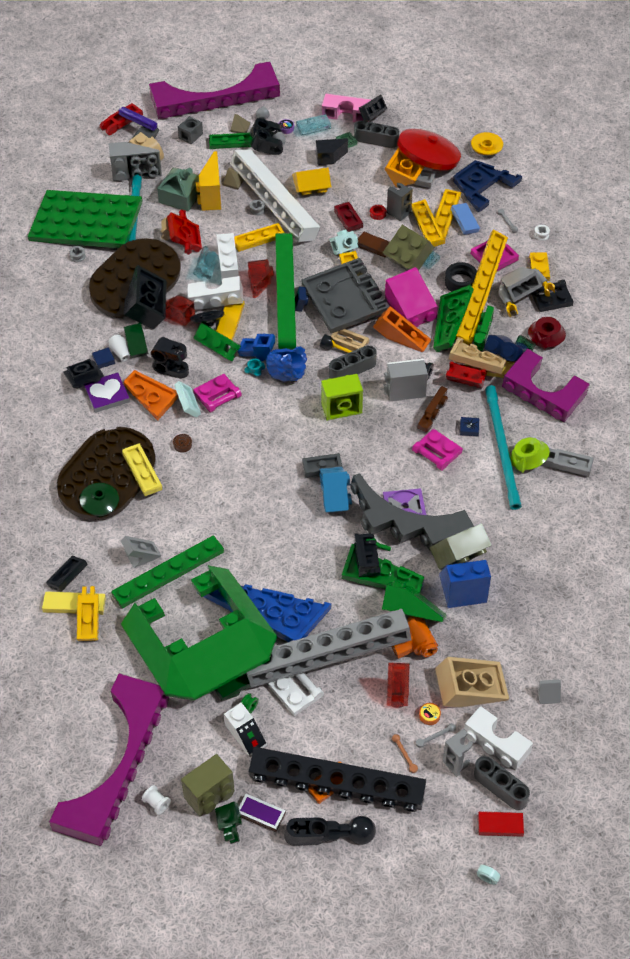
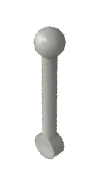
(501, 212)
(420, 742)

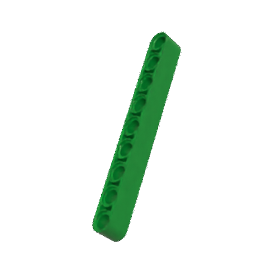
(285, 291)

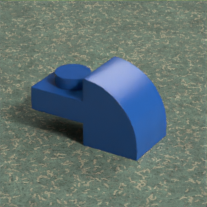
(257, 347)

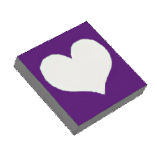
(107, 392)

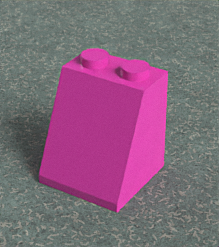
(411, 297)

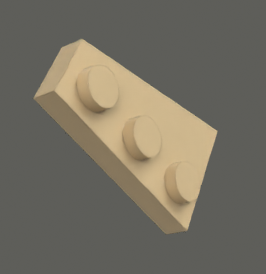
(477, 359)

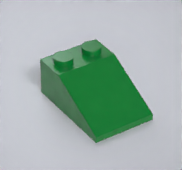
(405, 597)

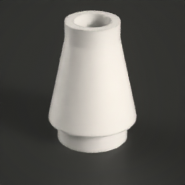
(119, 347)

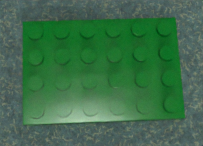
(85, 219)

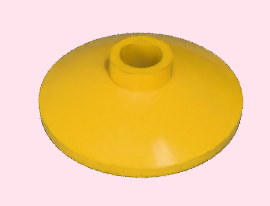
(487, 143)

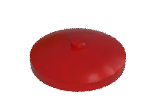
(429, 149)

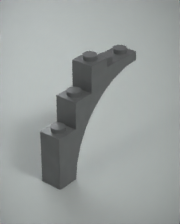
(405, 525)

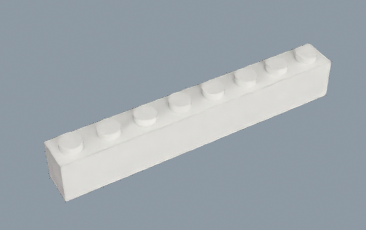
(275, 195)

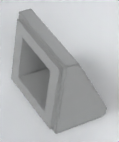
(549, 691)

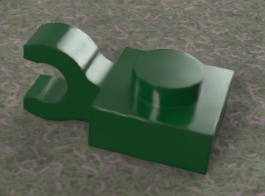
(228, 818)

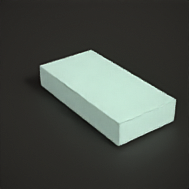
(187, 399)

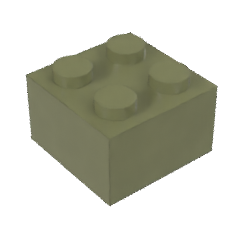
(408, 249)
(208, 785)

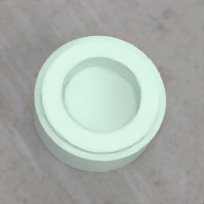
(488, 874)

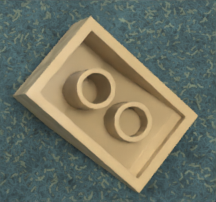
(470, 682)

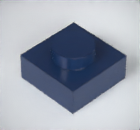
(301, 299)

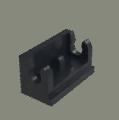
(366, 555)

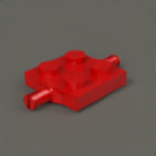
(184, 232)

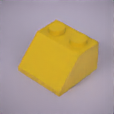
(312, 180)

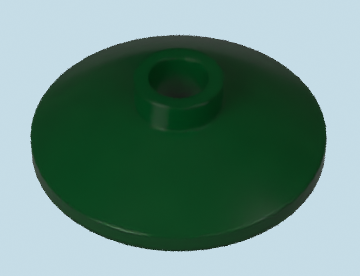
(99, 505)

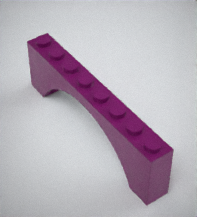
(173, 101)
(92, 814)

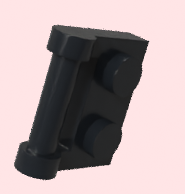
(556, 300)

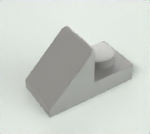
(140, 550)

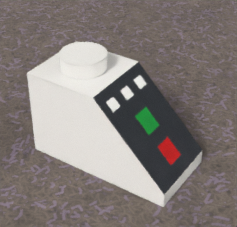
(244, 728)

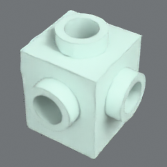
(344, 242)

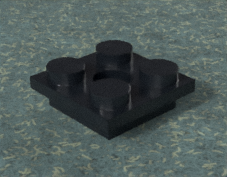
(83, 373)

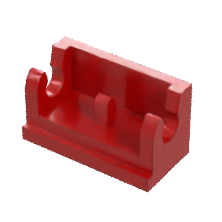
(466, 375)

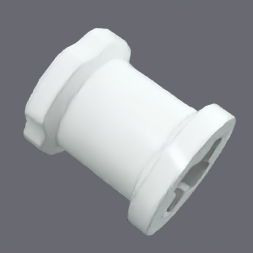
(156, 800)

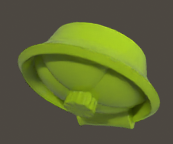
(529, 454)

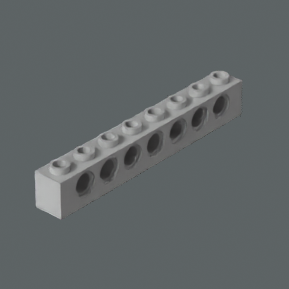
(332, 647)

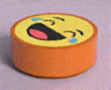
(429, 714)

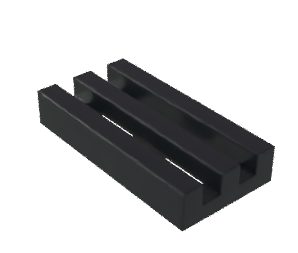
(66, 573)

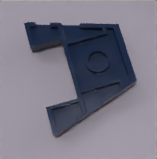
(477, 178)

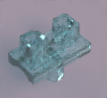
(206, 263)

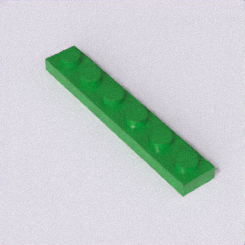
(167, 571)

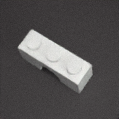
(227, 255)
(227, 294)
(509, 750)

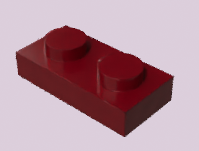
(348, 216)

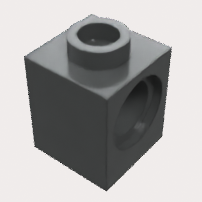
(190, 130)

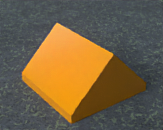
(402, 169)

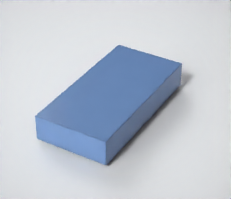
(465, 218)

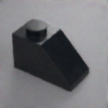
(330, 150)

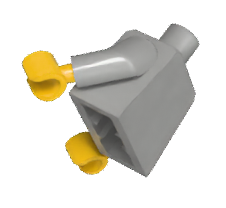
(521, 283)

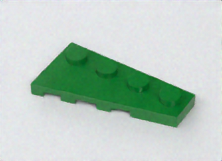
(450, 315)
(388, 573)

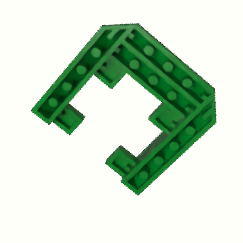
(214, 661)

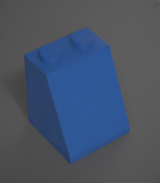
(466, 583)

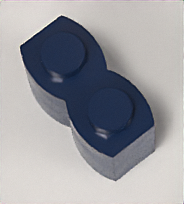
(505, 347)

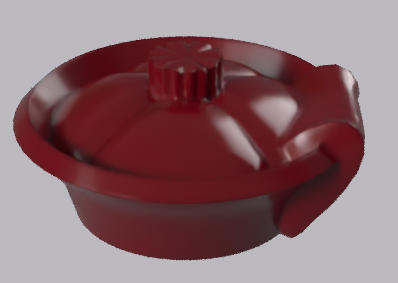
(547, 332)

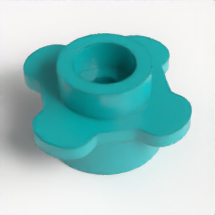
(254, 367)

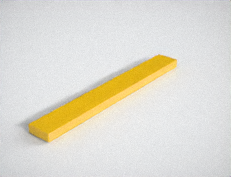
(482, 286)

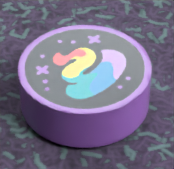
(287, 126)

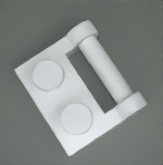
(291, 694)

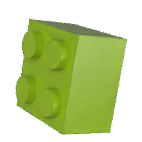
(341, 396)

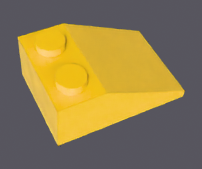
(209, 185)

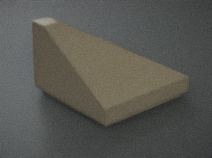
(239, 124)
(233, 179)

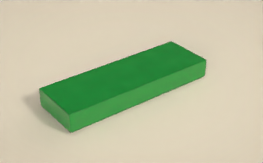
(233, 140)

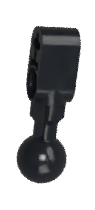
(359, 830)

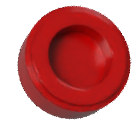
(378, 212)

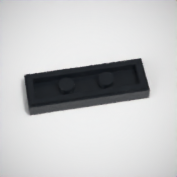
(373, 108)

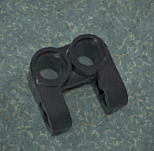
(262, 137)
(169, 358)

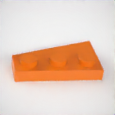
(150, 393)

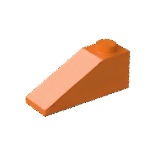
(400, 330)

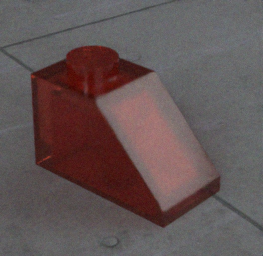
(259, 276)
(180, 309)
(398, 684)

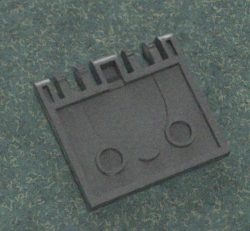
(345, 295)

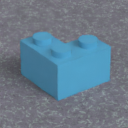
(334, 488)

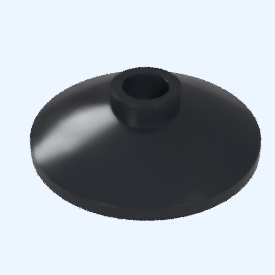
(207, 317)

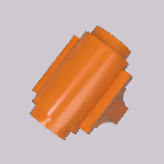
(421, 640)

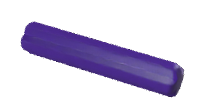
(137, 118)

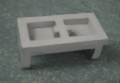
(454, 752)

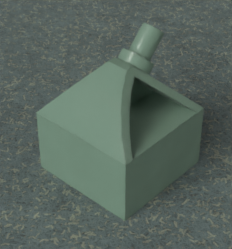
(179, 189)

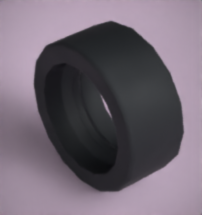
(459, 268)

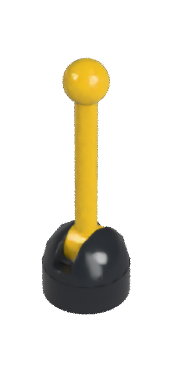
(328, 342)

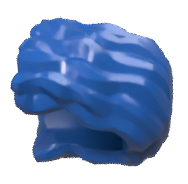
(287, 364)

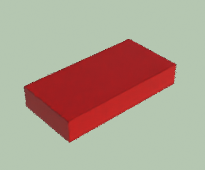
(500, 824)

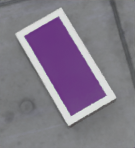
(261, 812)

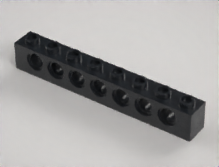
(263, 758)

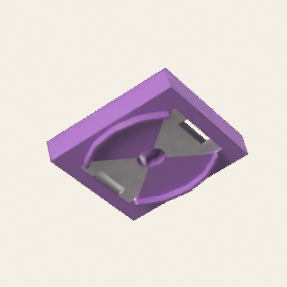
(406, 497)

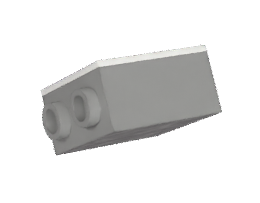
(406, 380)

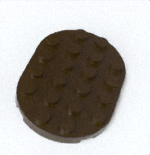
(112, 279)
(102, 462)

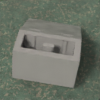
(132, 160)

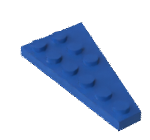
(285, 614)

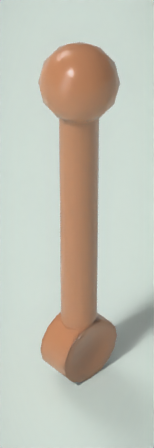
(413, 768)

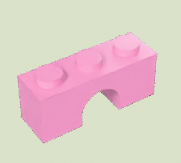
(335, 105)

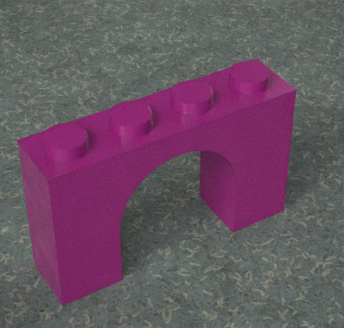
(557, 404)

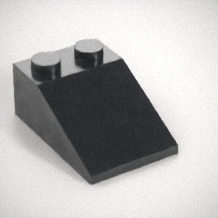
(146, 298)

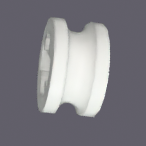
(542, 236)

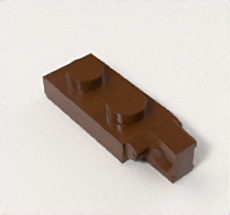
(432, 410)

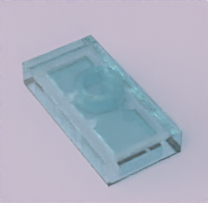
(313, 124)

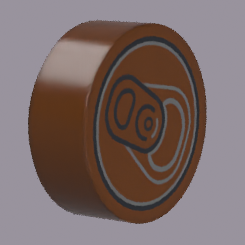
(182, 443)

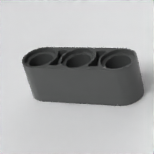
(376, 134)
(353, 362)
(504, 792)

